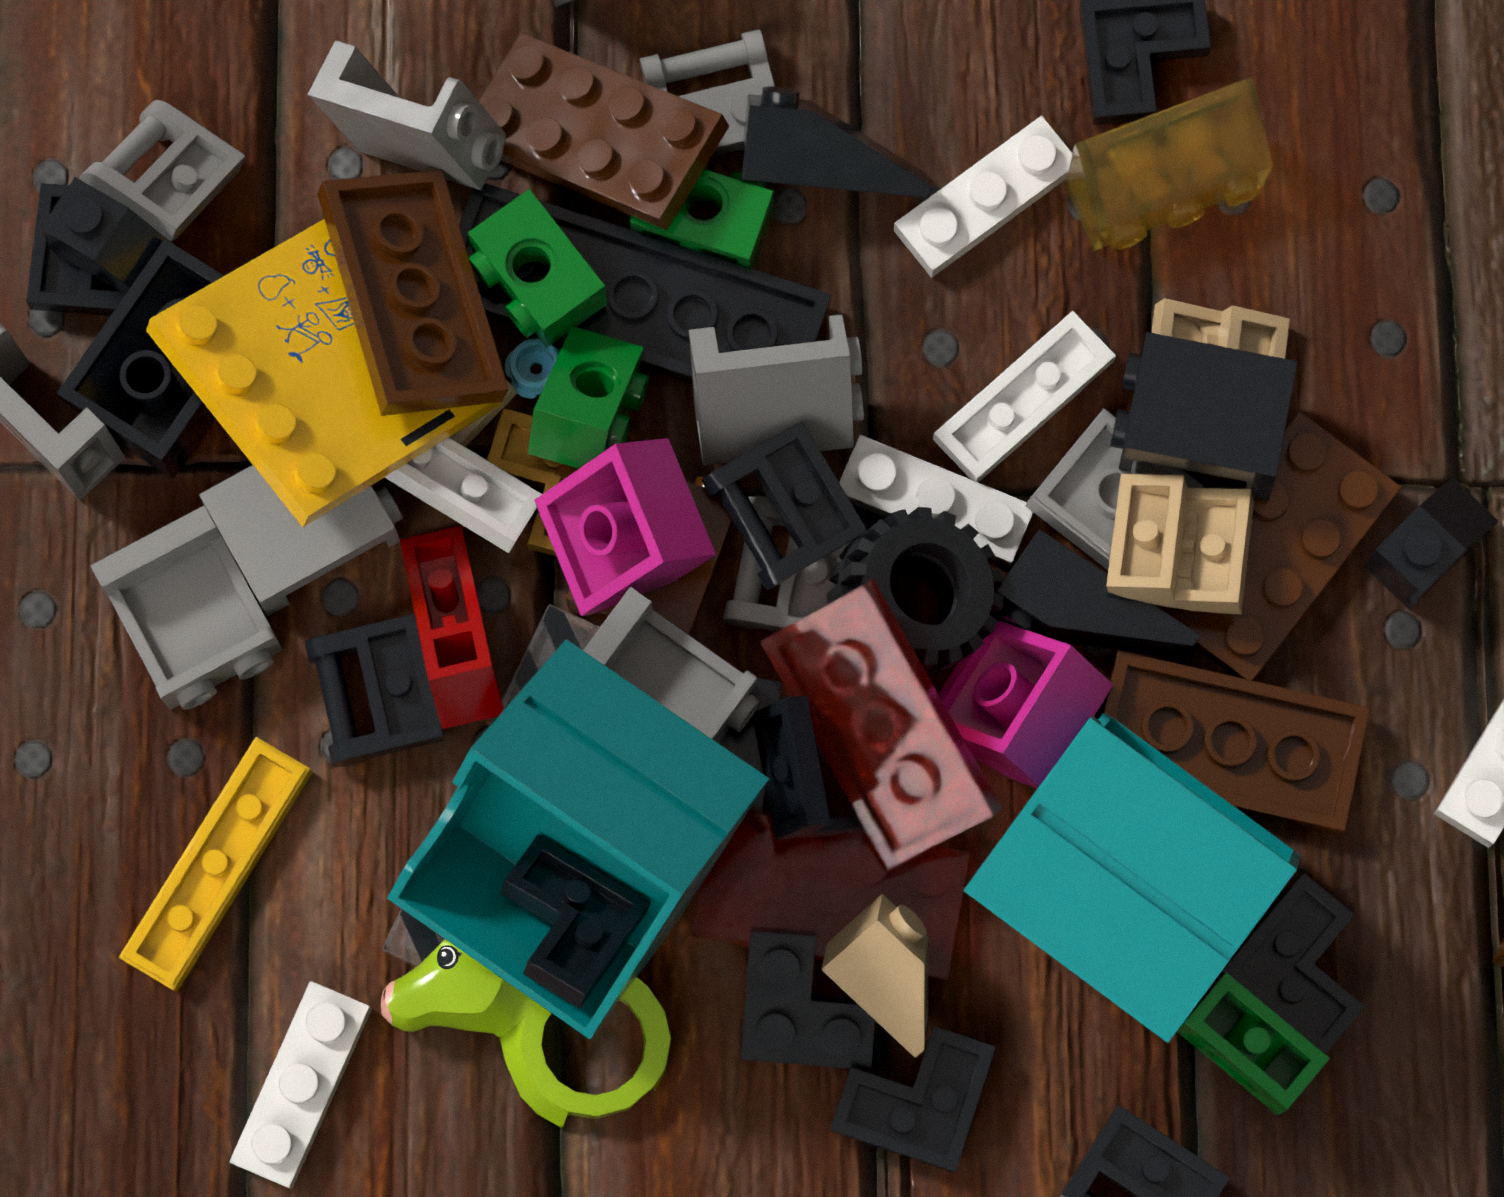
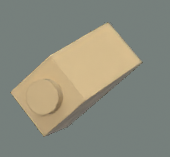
(885, 969)

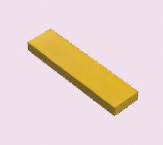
(216, 864)

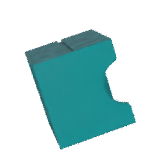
(600, 778)
(1133, 874)

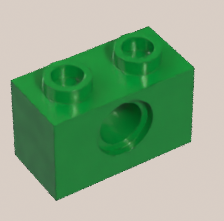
(734, 232)
(527, 234)
(587, 398)
(1253, 1044)

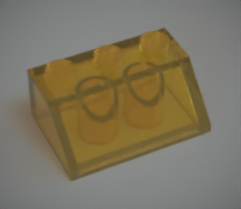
(1170, 166)

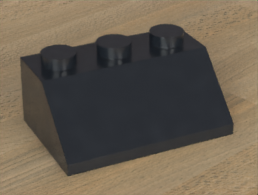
(130, 378)

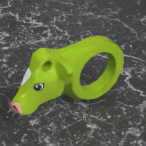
(466, 996)

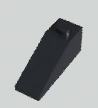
(807, 146)
(1068, 601)

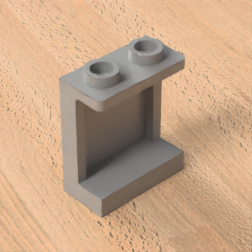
(448, 136)
(764, 391)
(75, 456)
(277, 550)
(188, 610)
(674, 668)

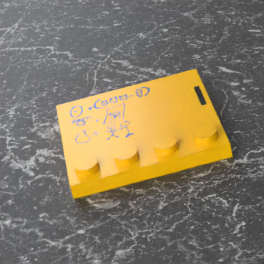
(289, 378)

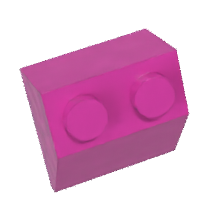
(624, 524)
(1022, 701)

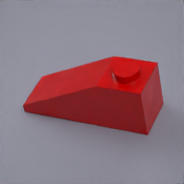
(451, 627)

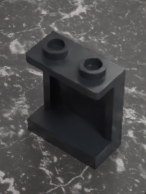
(1206, 410)
(801, 785)

